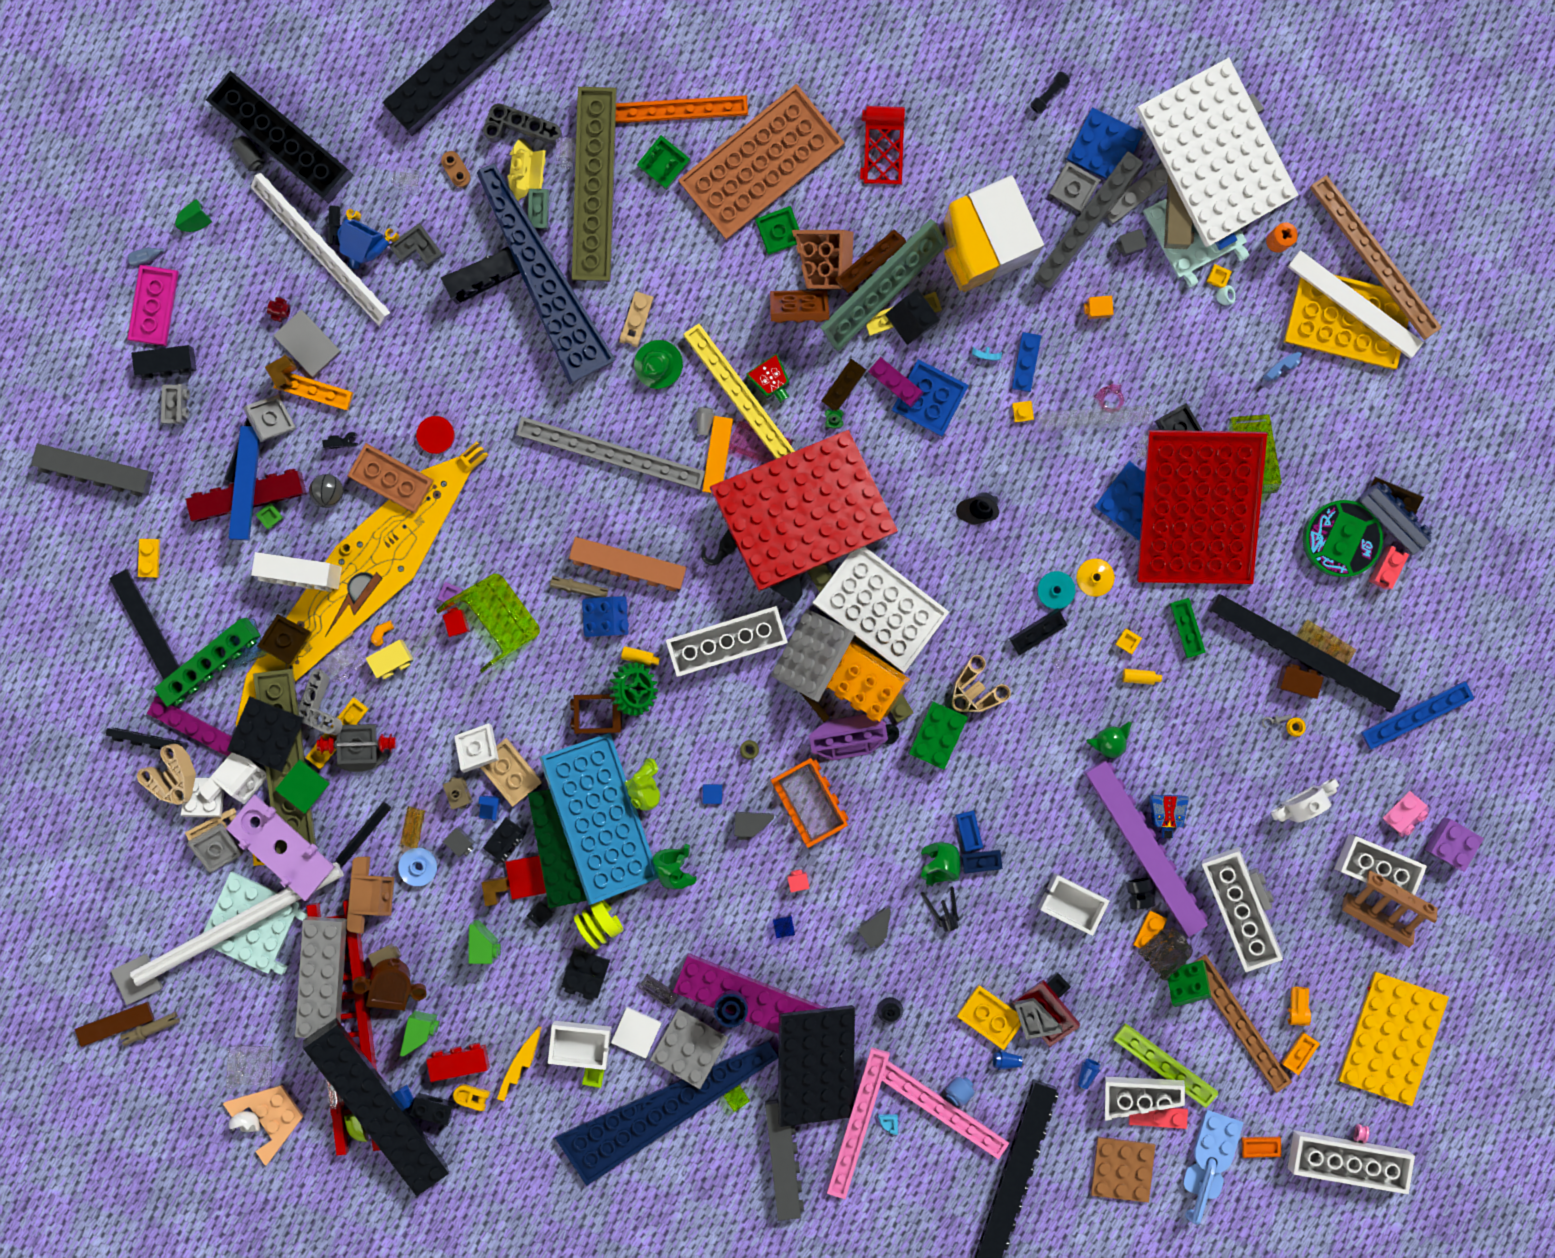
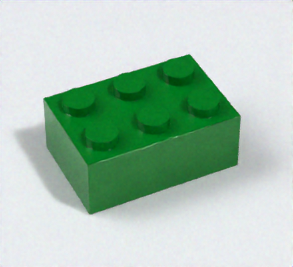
(937, 735)

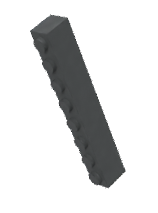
(1088, 221)

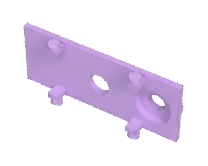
(299, 866)

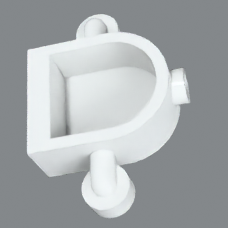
(1307, 803)

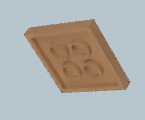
(1123, 1169)

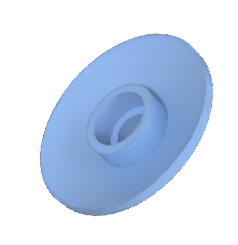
(408, 869)

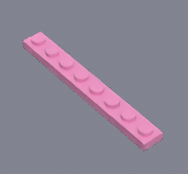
(944, 1110)
(858, 1123)

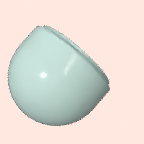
(1222, 295)

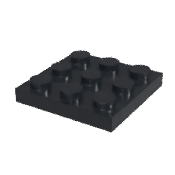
(265, 734)

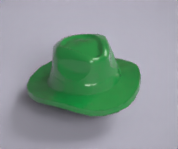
(658, 364)

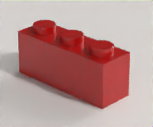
(457, 1062)

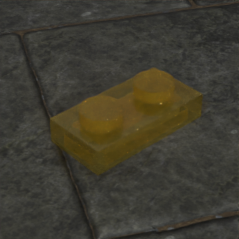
(412, 827)

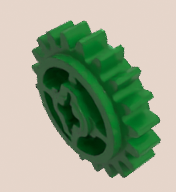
(630, 700)

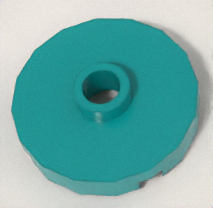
(1046, 593)

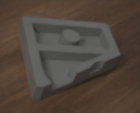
(1035, 1019)

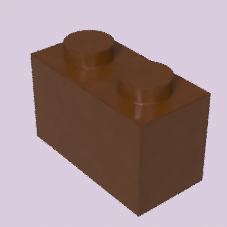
(1299, 681)

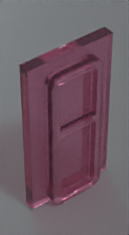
(748, 443)

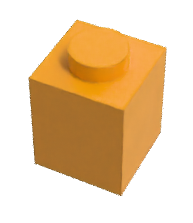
(1099, 307)

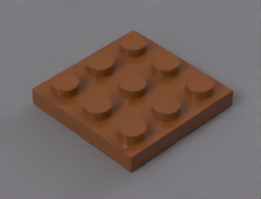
(799, 305)

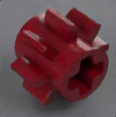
(278, 309)

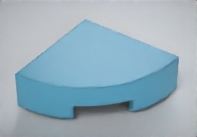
(889, 1122)

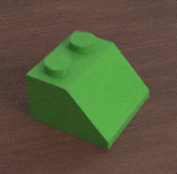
(482, 944)
(418, 1030)

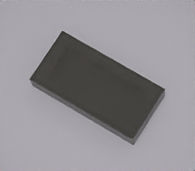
(658, 991)

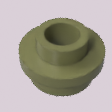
(749, 755)

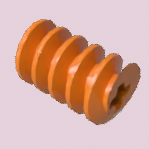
(1282, 237)

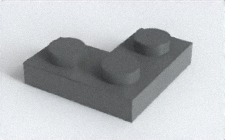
(416, 240)

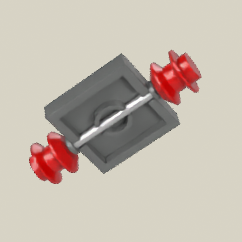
(356, 744)

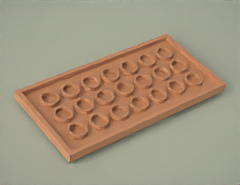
(761, 162)

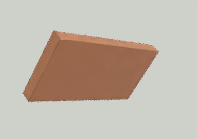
(390, 478)

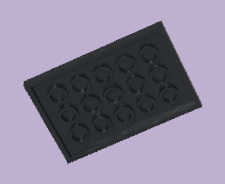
(816, 1065)

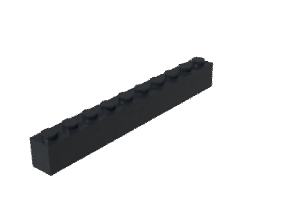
(1017, 1170)

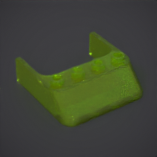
(500, 614)

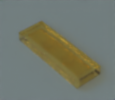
(1326, 642)

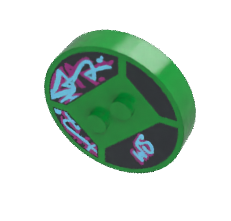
(1342, 538)

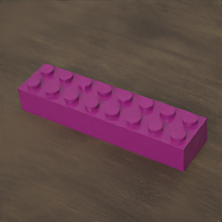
(705, 981)

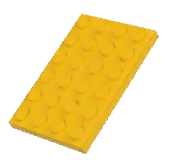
(1328, 328)
(1393, 1038)

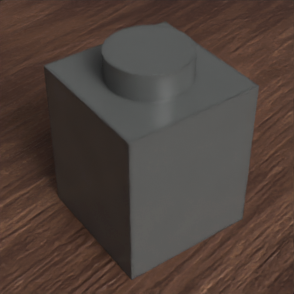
(1131, 243)
(459, 842)

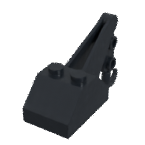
(788, 589)

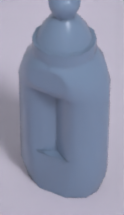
(143, 256)

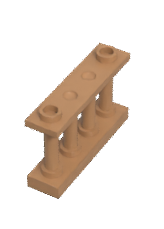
(1388, 924)

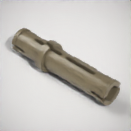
(576, 587)
(141, 1032)

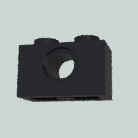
(432, 1109)

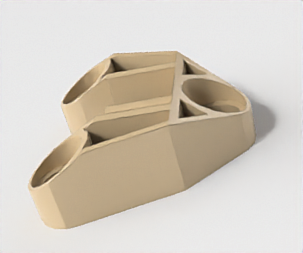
(966, 676)
(175, 781)

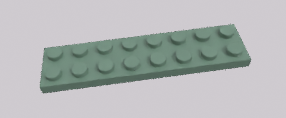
(883, 285)

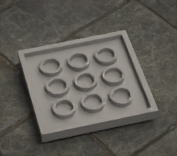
(812, 654)

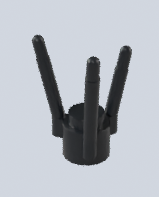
(948, 920)

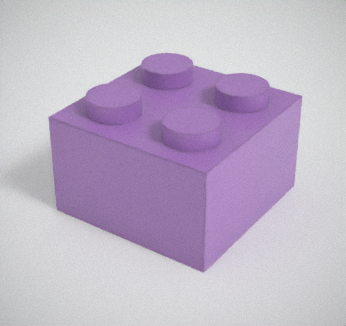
(1454, 844)

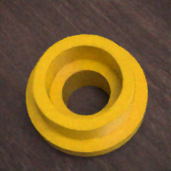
(1301, 729)

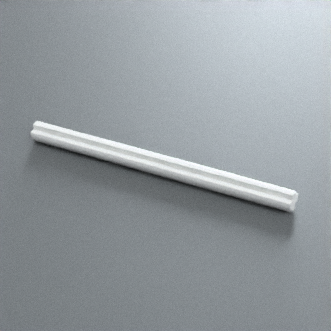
(223, 931)

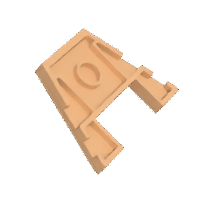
(275, 1113)

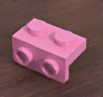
(1407, 814)

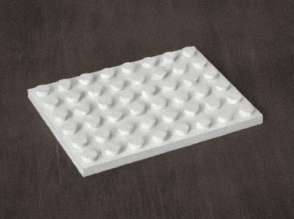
(1216, 152)

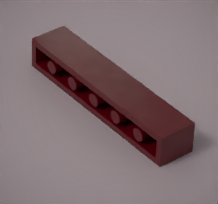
(267, 491)

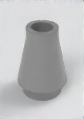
(704, 420)

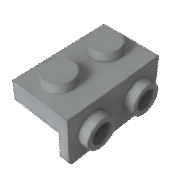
(174, 404)
(1259, 883)

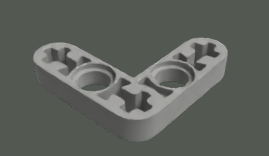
(313, 711)

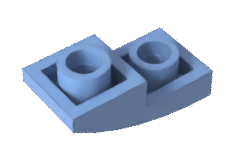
(1287, 363)

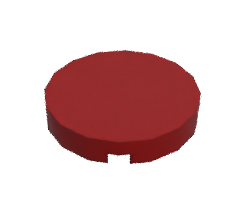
(435, 434)

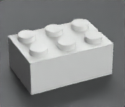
(1073, 904)
(579, 1045)

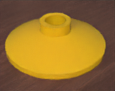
(1088, 584)

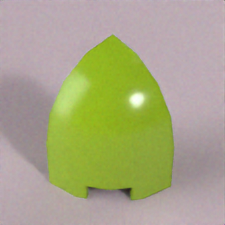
(355, 1129)

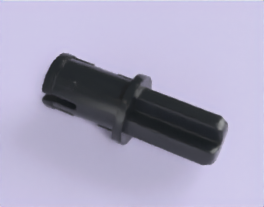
(333, 224)

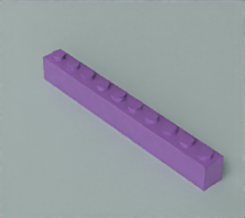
(1146, 848)

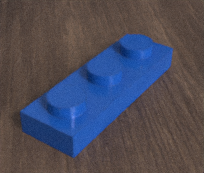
(1026, 362)

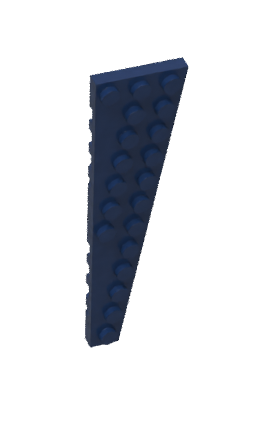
(563, 316)
(619, 1134)

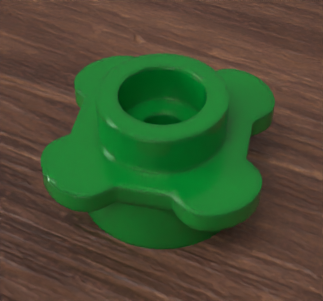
(830, 423)

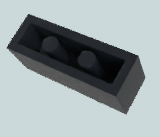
(164, 362)

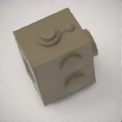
(464, 796)

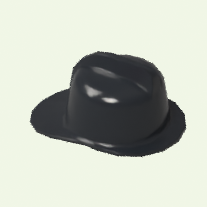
(978, 509)

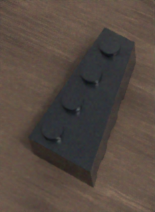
(480, 276)

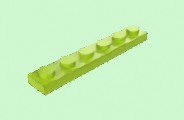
(1165, 1064)

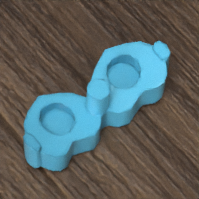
(986, 355)

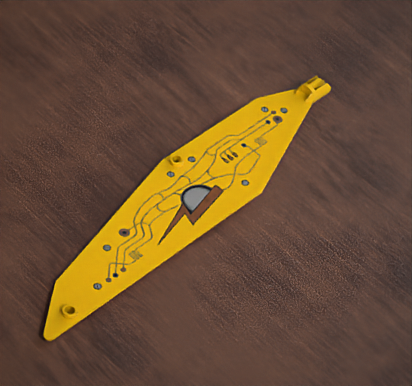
(379, 564)

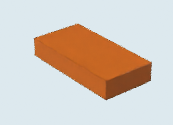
(1261, 1147)

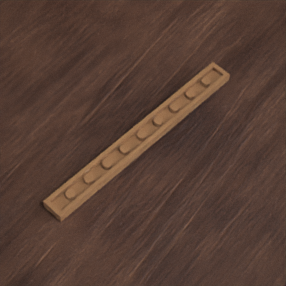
(1375, 257)

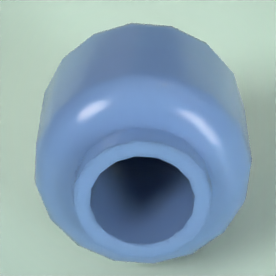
(960, 1091)

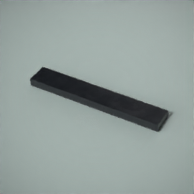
(144, 623)

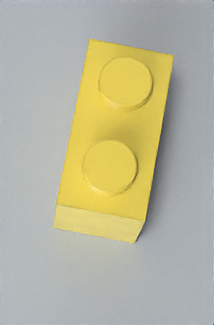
(390, 659)

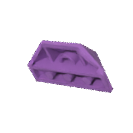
(848, 737)

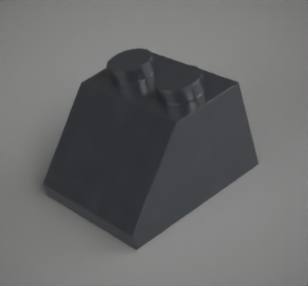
(912, 317)

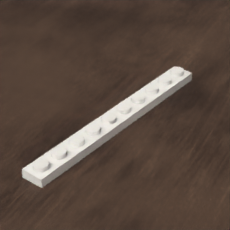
(320, 249)

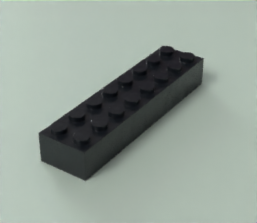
(279, 137)

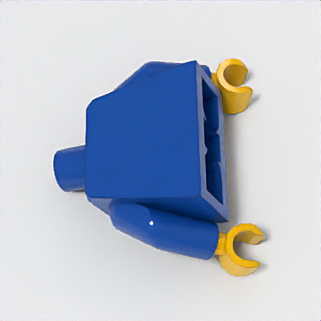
(360, 241)

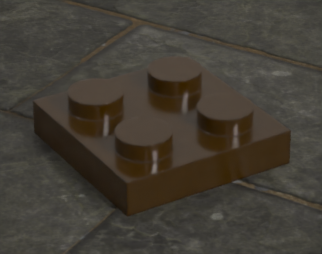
(284, 639)

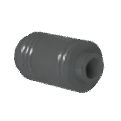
(248, 154)

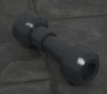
(1039, 104)

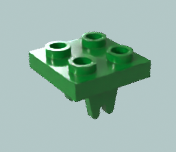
(663, 162)
(1189, 984)

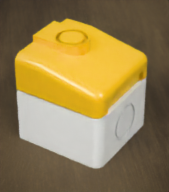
(989, 234)

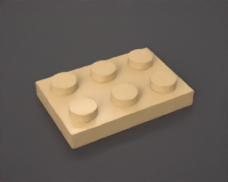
(511, 773)

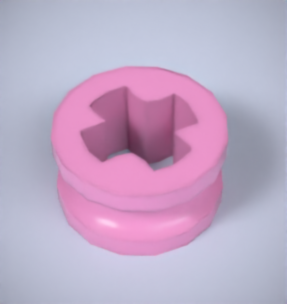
(1361, 1133)

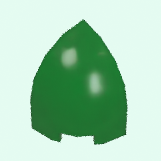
(192, 218)

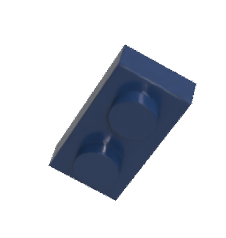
(982, 861)

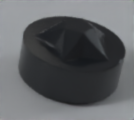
(892, 733)

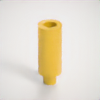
(639, 656)
(1140, 676)

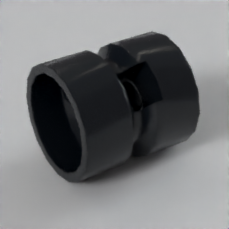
(1140, 886)

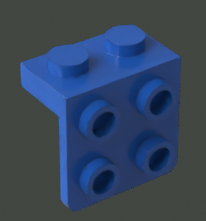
(605, 616)

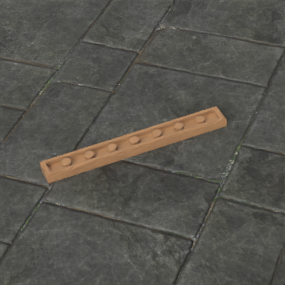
(1245, 1029)

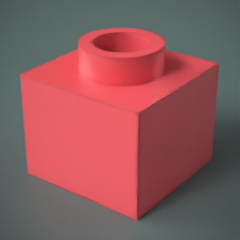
(798, 881)

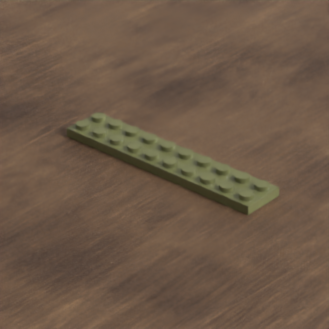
(594, 184)
(280, 690)

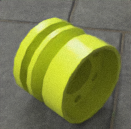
(595, 925)

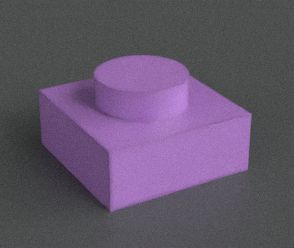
(448, 591)

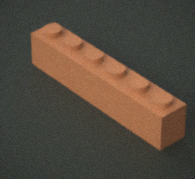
(627, 563)

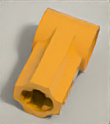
(1299, 1010)

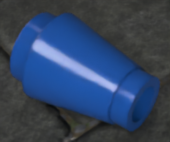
(1004, 1060)
(1088, 1073)

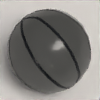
(326, 491)

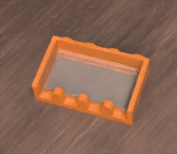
(810, 802)

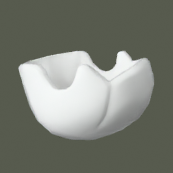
(245, 1121)

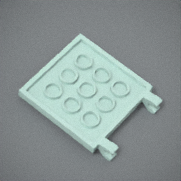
(1197, 255)
(262, 941)

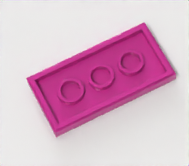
(153, 305)

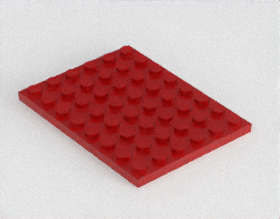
(1201, 506)
(803, 510)

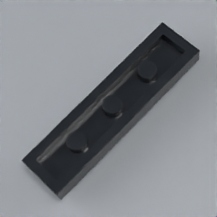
(139, 738)

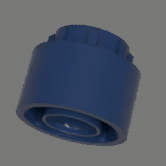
(731, 1019)

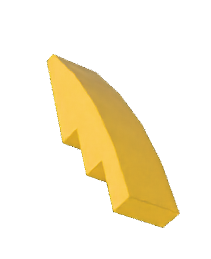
(523, 1058)

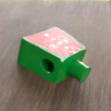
(770, 378)

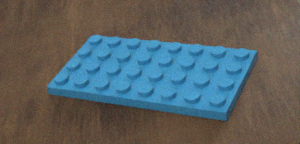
(598, 818)

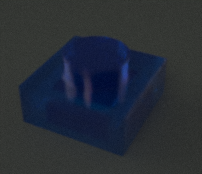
(783, 926)

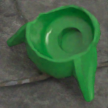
(1111, 740)

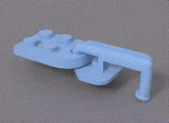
(1215, 1139)

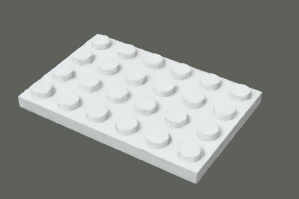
(881, 608)

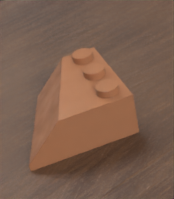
(824, 256)

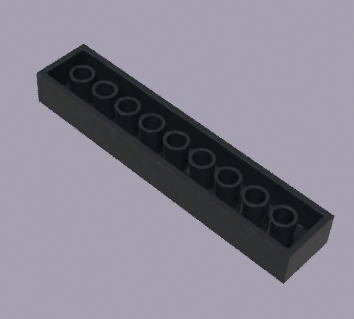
(463, 60)
(375, 1106)

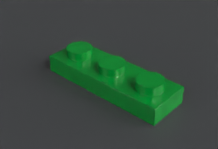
(1187, 627)

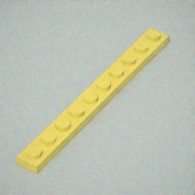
(737, 392)

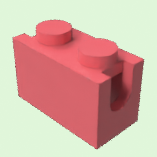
(1388, 568)

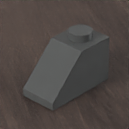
(750, 823)
(876, 928)

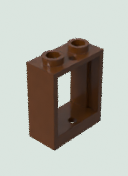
(575, 722)

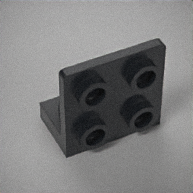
(503, 839)

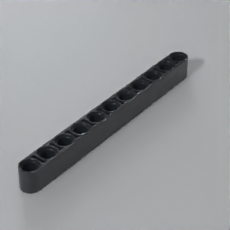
(1305, 652)

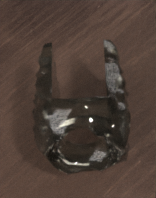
(1166, 952)

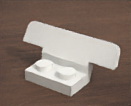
(237, 776)

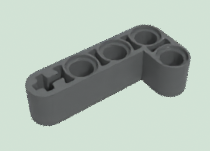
(524, 127)

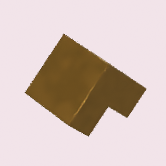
(279, 372)
(491, 889)

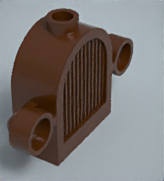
(389, 986)

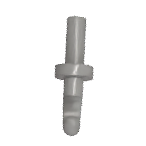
(1277, 719)

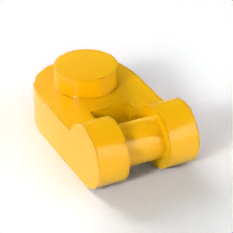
(464, 1094)

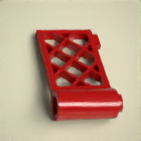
(881, 119)

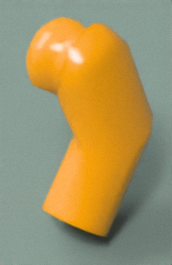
(376, 637)

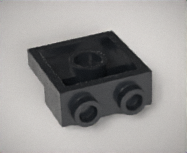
(585, 974)

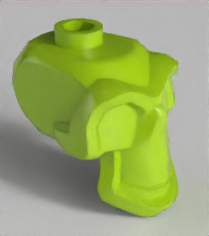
(643, 787)

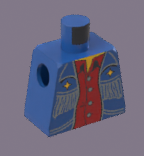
(1168, 812)

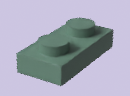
(538, 208)

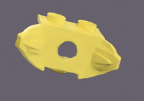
(525, 169)

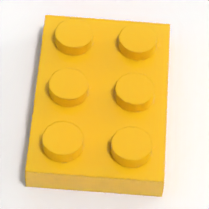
(990, 1017)

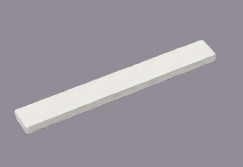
(1355, 304)

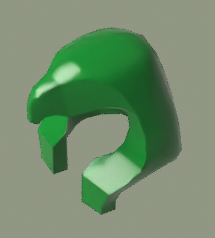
(945, 862)
(667, 867)

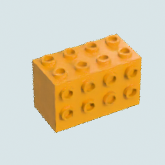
(867, 682)

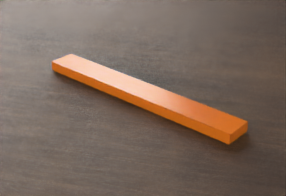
(681, 109)

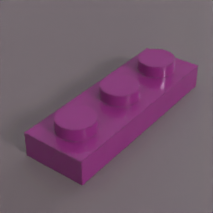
(895, 382)

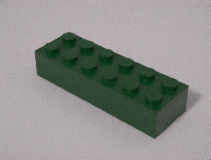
(557, 864)

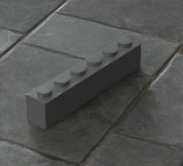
(92, 469)
(784, 1165)

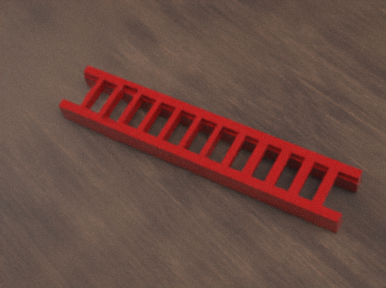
(363, 1016)

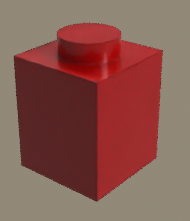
(455, 622)

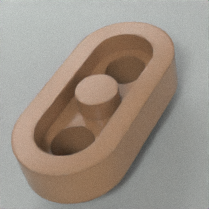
(455, 168)

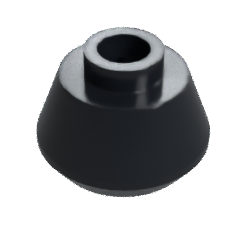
(886, 1006)

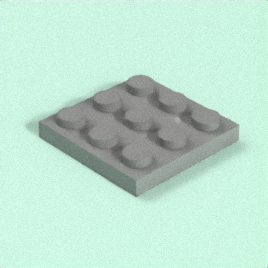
(689, 1048)

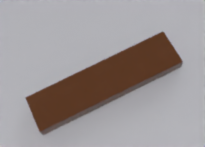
(114, 1024)

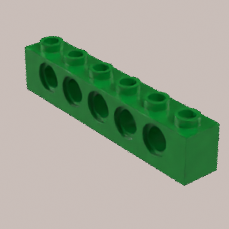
(168, 688)

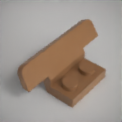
(367, 895)

